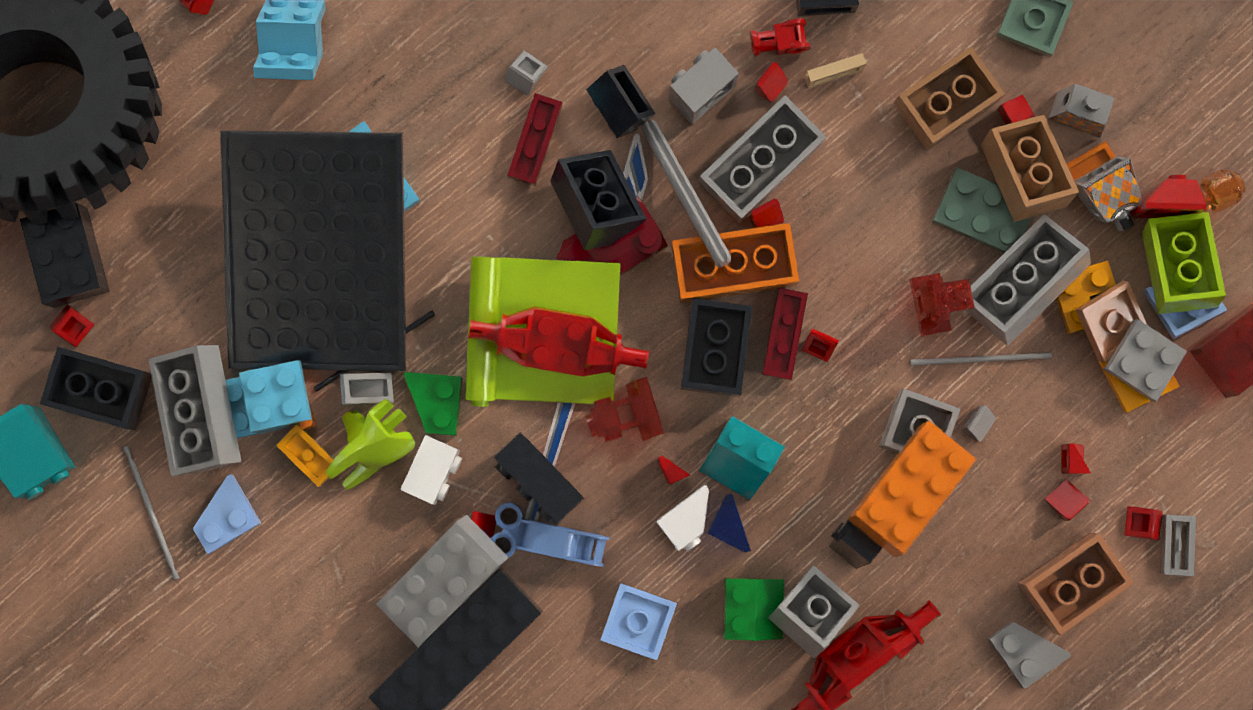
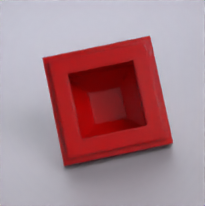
(820, 345)

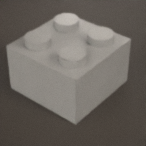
(702, 85)
(910, 412)
(814, 612)

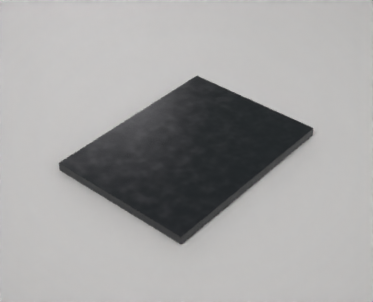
(314, 249)

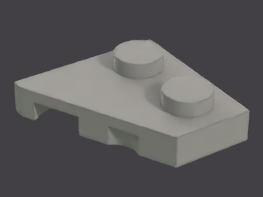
(1026, 653)

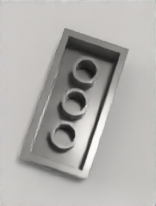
(762, 159)
(1027, 279)
(194, 410)
(442, 580)

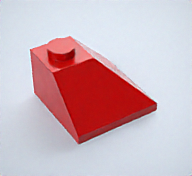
(1171, 198)

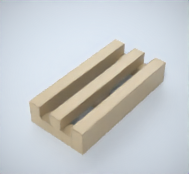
(835, 70)

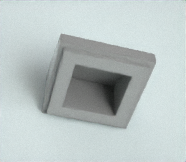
(525, 72)
(979, 423)

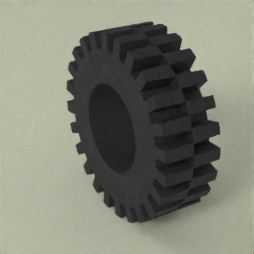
(104, 128)

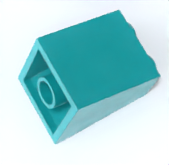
(30, 452)
(741, 458)

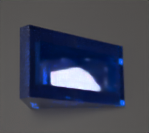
(728, 525)

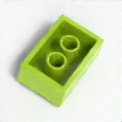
(1183, 263)

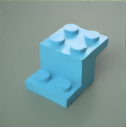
(289, 39)
(268, 399)

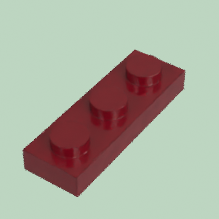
(535, 139)
(784, 334)

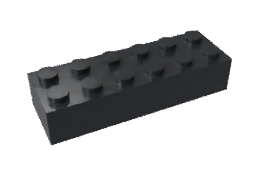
(459, 648)

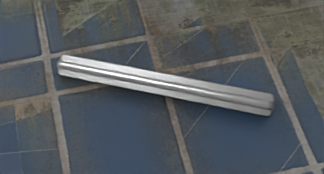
(686, 194)

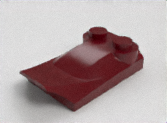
(628, 251)

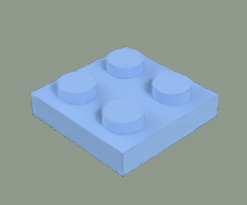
(638, 621)

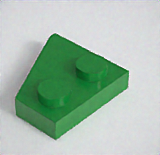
(436, 401)

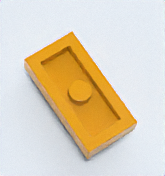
(306, 454)

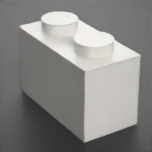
(431, 470)

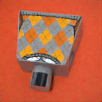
(1084, 110)
(1111, 192)

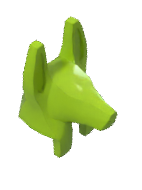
(371, 443)

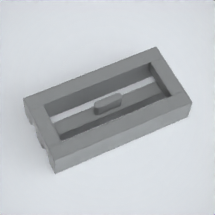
(1189, 545)

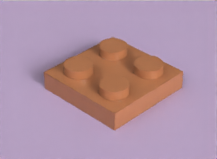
(1109, 318)

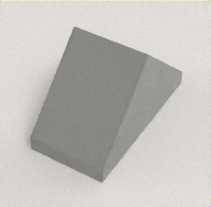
(366, 388)

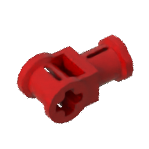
(781, 38)

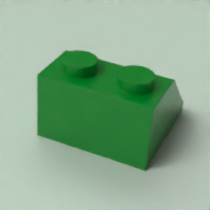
(748, 606)

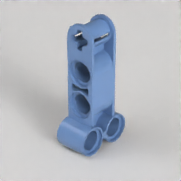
(550, 539)

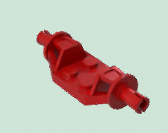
(558, 342)
(861, 653)

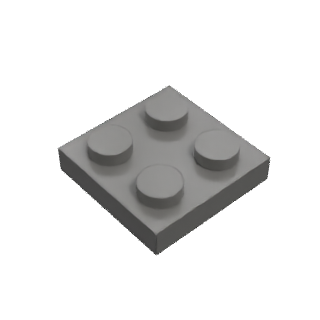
(1145, 360)

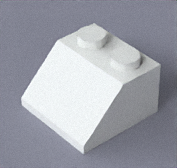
(686, 520)

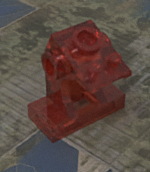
(937, 300)
(606, 422)

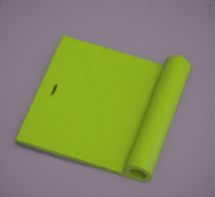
(517, 284)

